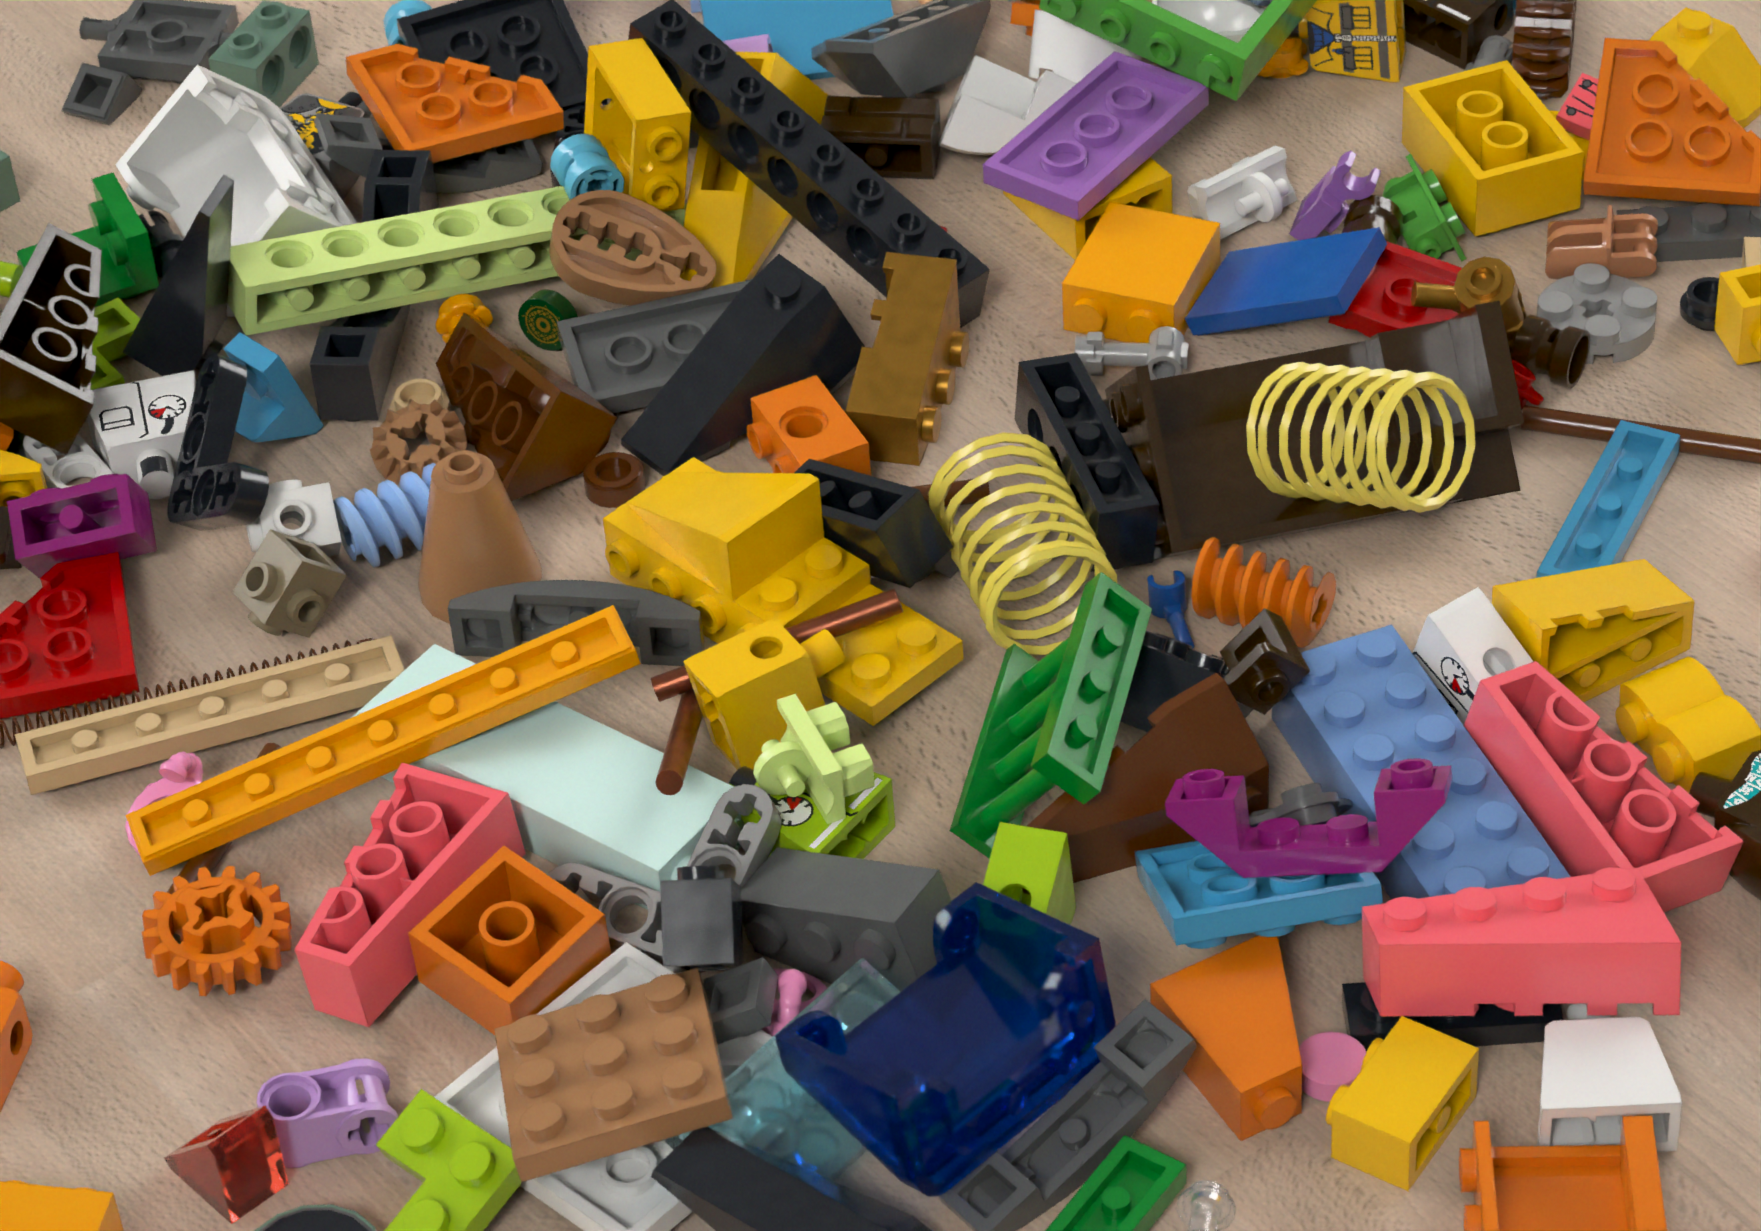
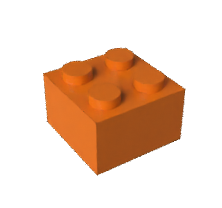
(507, 942)

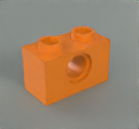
(805, 424)

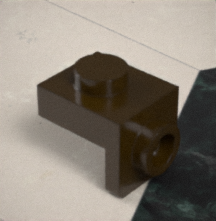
(1263, 662)

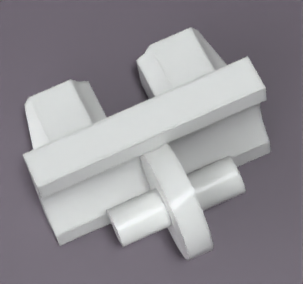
(1245, 192)

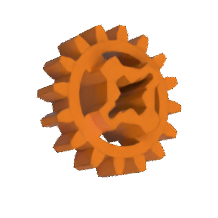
(216, 930)

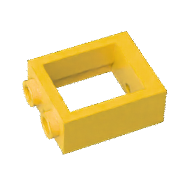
(642, 125)

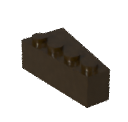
(49, 341)

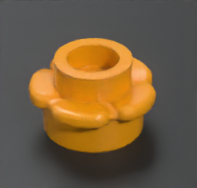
(453, 309)

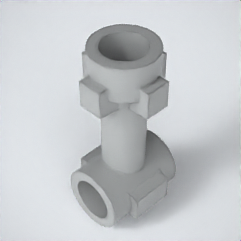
(1164, 354)

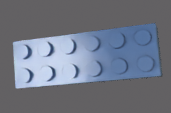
(1377, 706)

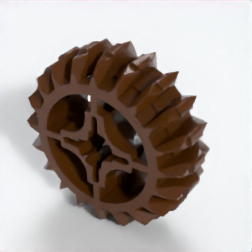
(1544, 45)

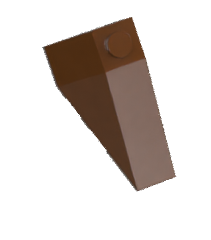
(520, 410)
(1129, 814)

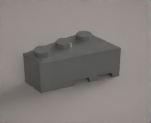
(835, 909)

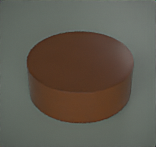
(613, 479)

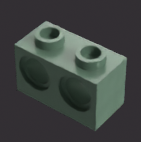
(269, 51)

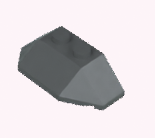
(907, 51)

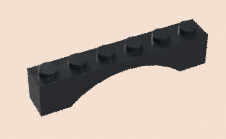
(359, 351)

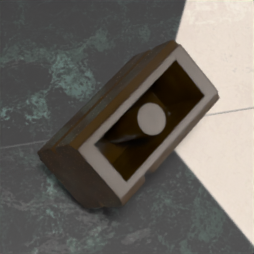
(888, 133)

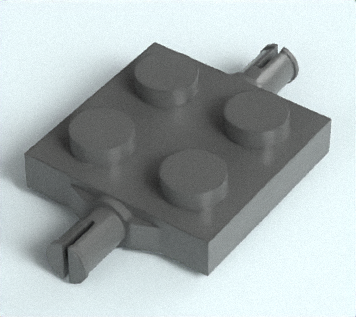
(161, 37)

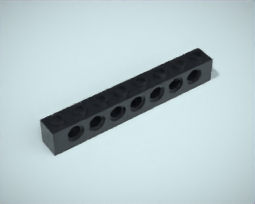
(798, 158)

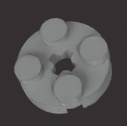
(1618, 310)

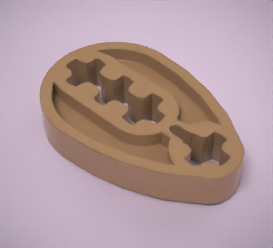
(632, 224)

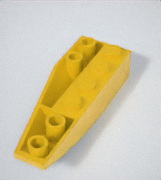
(725, 207)

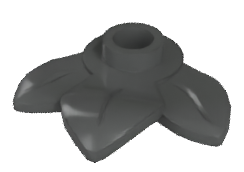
(1306, 805)

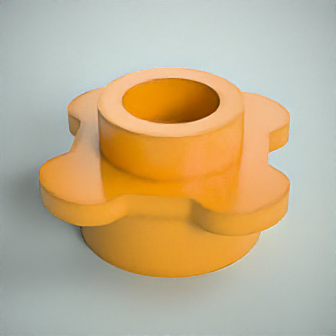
(1287, 60)

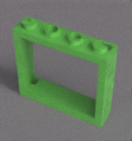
(1182, 43)

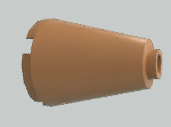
(471, 534)

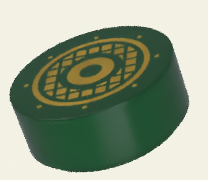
(540, 315)

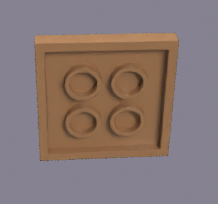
(611, 1074)

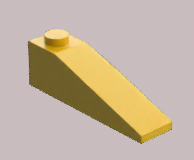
(1716, 56)

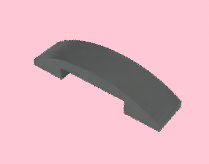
(354, 139)
(506, 615)
(1074, 1137)

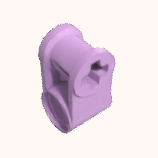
(322, 1113)

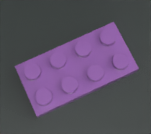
(1095, 135)

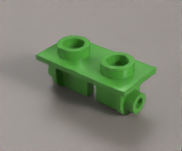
(1426, 225)

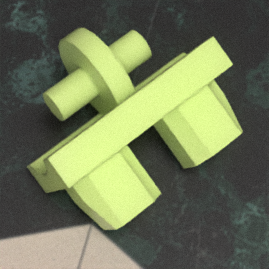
(806, 759)

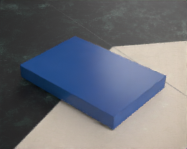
(1286, 282)

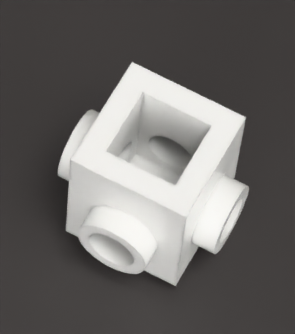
(305, 506)

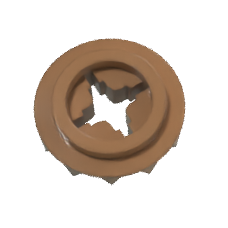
(391, 451)

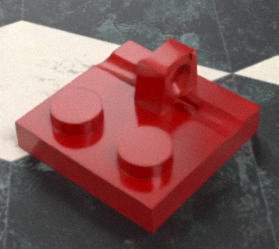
(1386, 294)

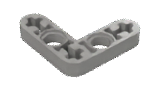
(616, 893)

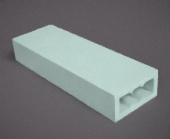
(574, 784)

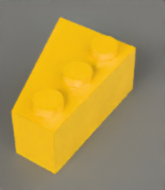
(1598, 623)

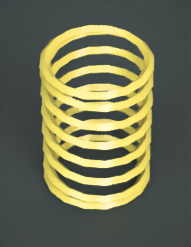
(1371, 382)
(1029, 554)

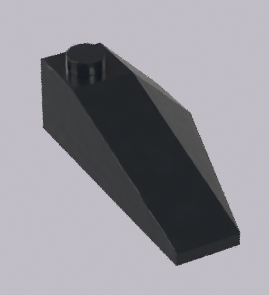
(765, 339)

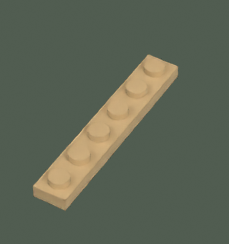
(207, 715)

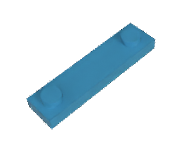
(1613, 500)

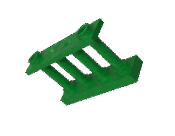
(1054, 716)

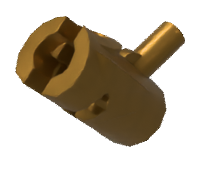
(1477, 283)

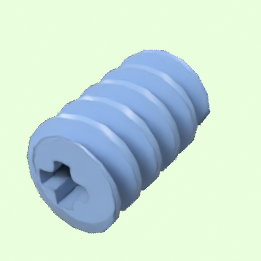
(385, 518)

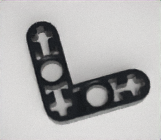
(206, 487)

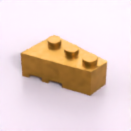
(912, 360)

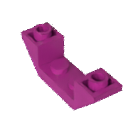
(1217, 816)

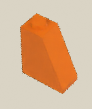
(1243, 1034)

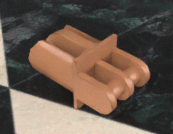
(1618, 242)

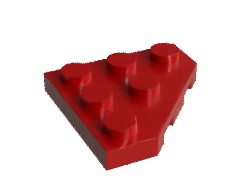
(68, 639)

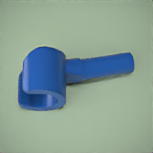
(1171, 604)

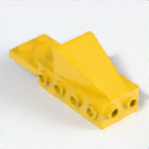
(758, 553)

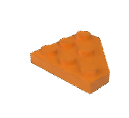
(449, 105)
(1665, 133)

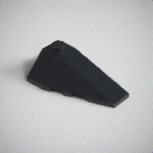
(192, 296)
(752, 1190)

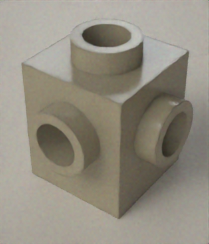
(288, 585)

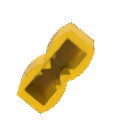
(1686, 723)

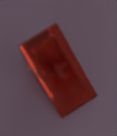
(233, 1163)

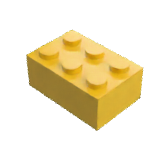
(1492, 147)

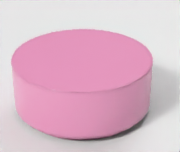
(1329, 1062)

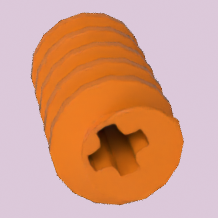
(1241, 592)

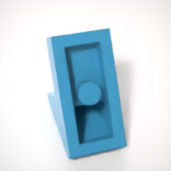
(272, 400)

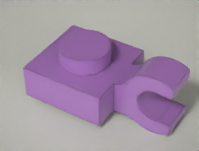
(1326, 203)

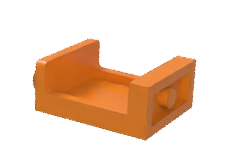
(1564, 1184)

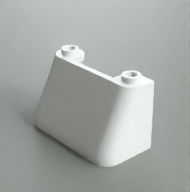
(232, 131)

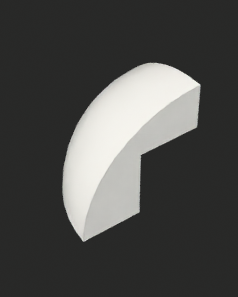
(996, 106)

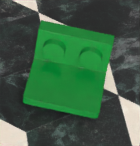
(124, 243)

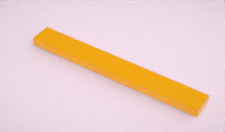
(381, 740)

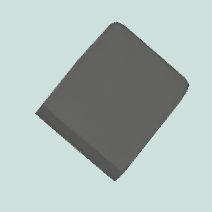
(100, 94)

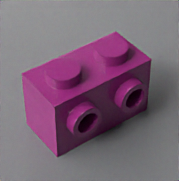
(81, 522)

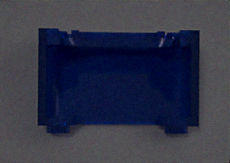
(966, 1046)

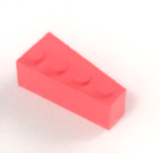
(1593, 792)
(416, 855)
(1524, 947)

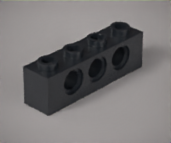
(1068, 415)

